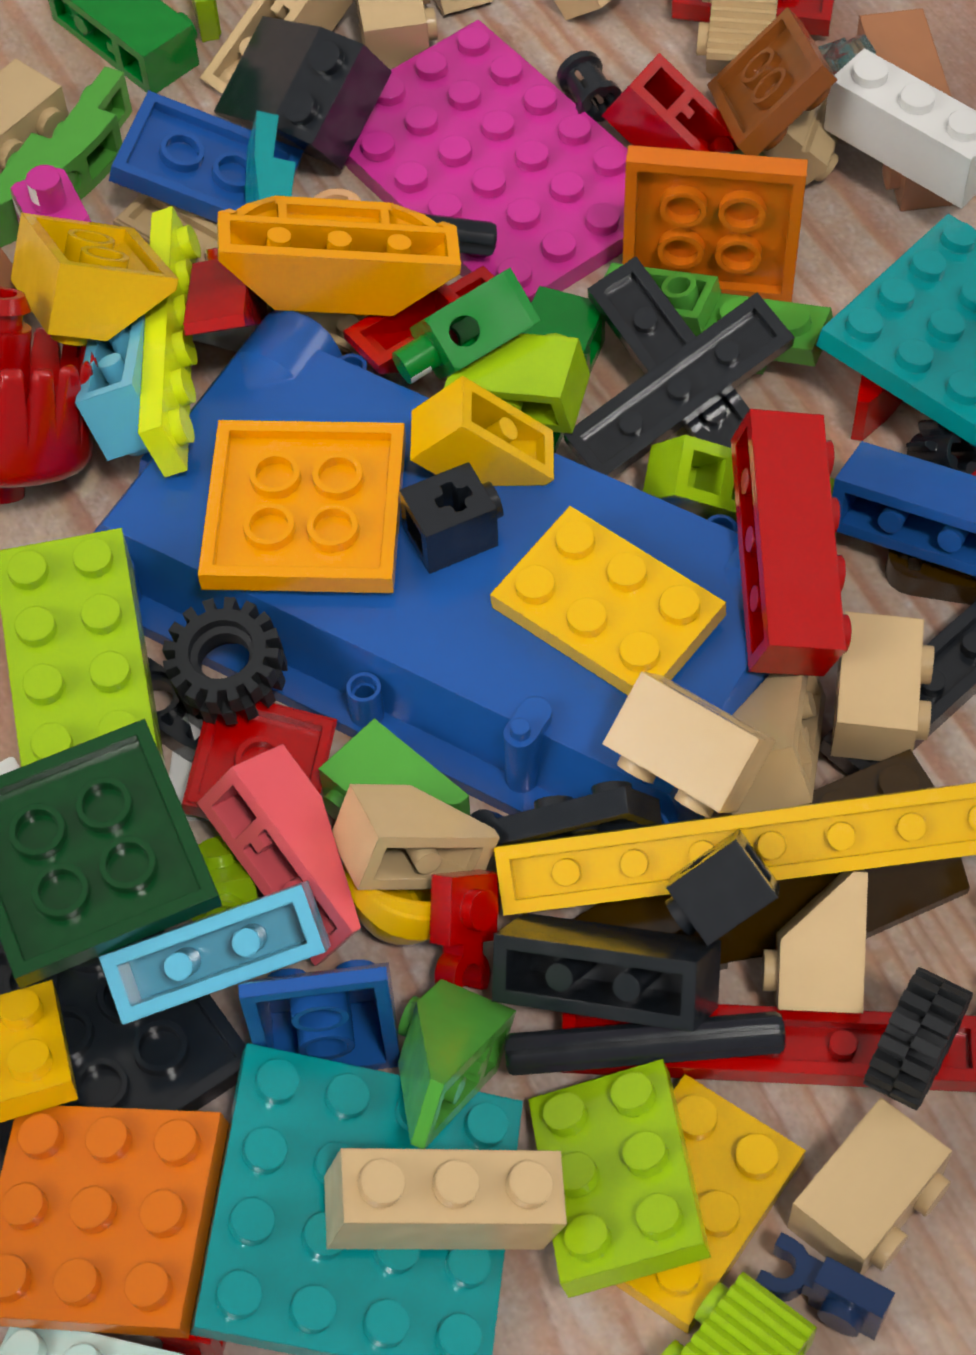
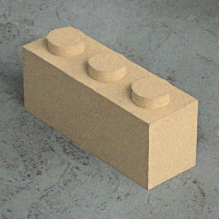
(444, 1199)

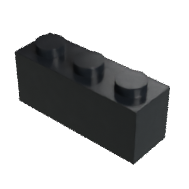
(606, 971)

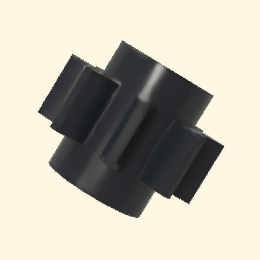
(942, 447)

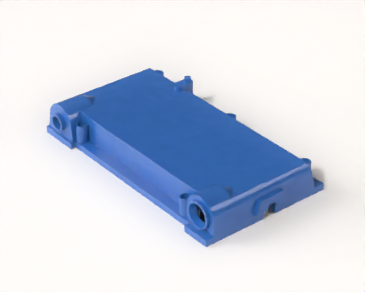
(434, 656)

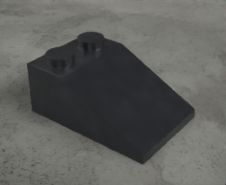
(312, 80)

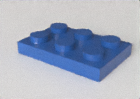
(187, 157)

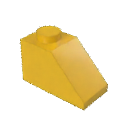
(479, 428)

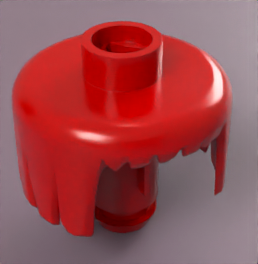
(39, 422)

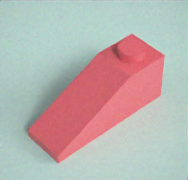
(283, 836)

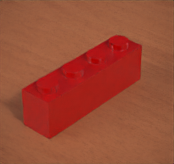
(789, 544)

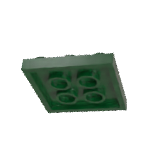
(94, 854)

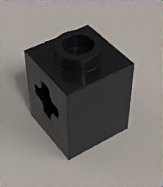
(450, 516)
(721, 889)

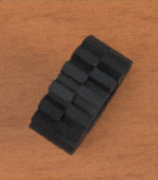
(215, 629)
(917, 1038)

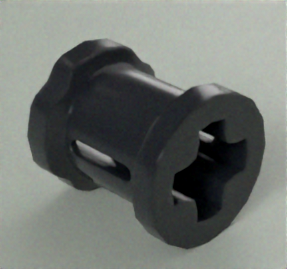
(586, 89)

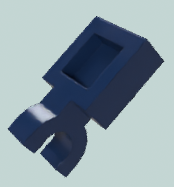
(843, 1296)

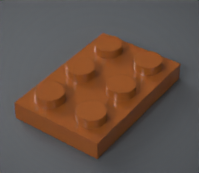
(771, 84)

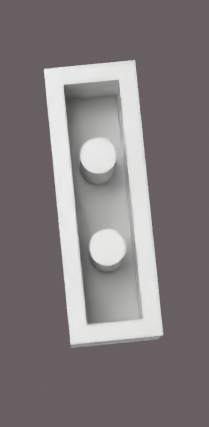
(905, 125)

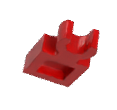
(461, 920)

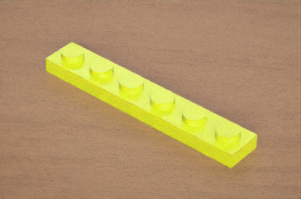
(168, 352)

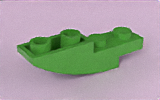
(80, 145)
(702, 304)

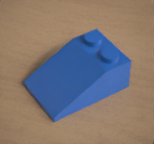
(326, 1013)

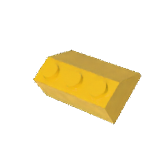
(87, 276)

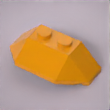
(336, 254)

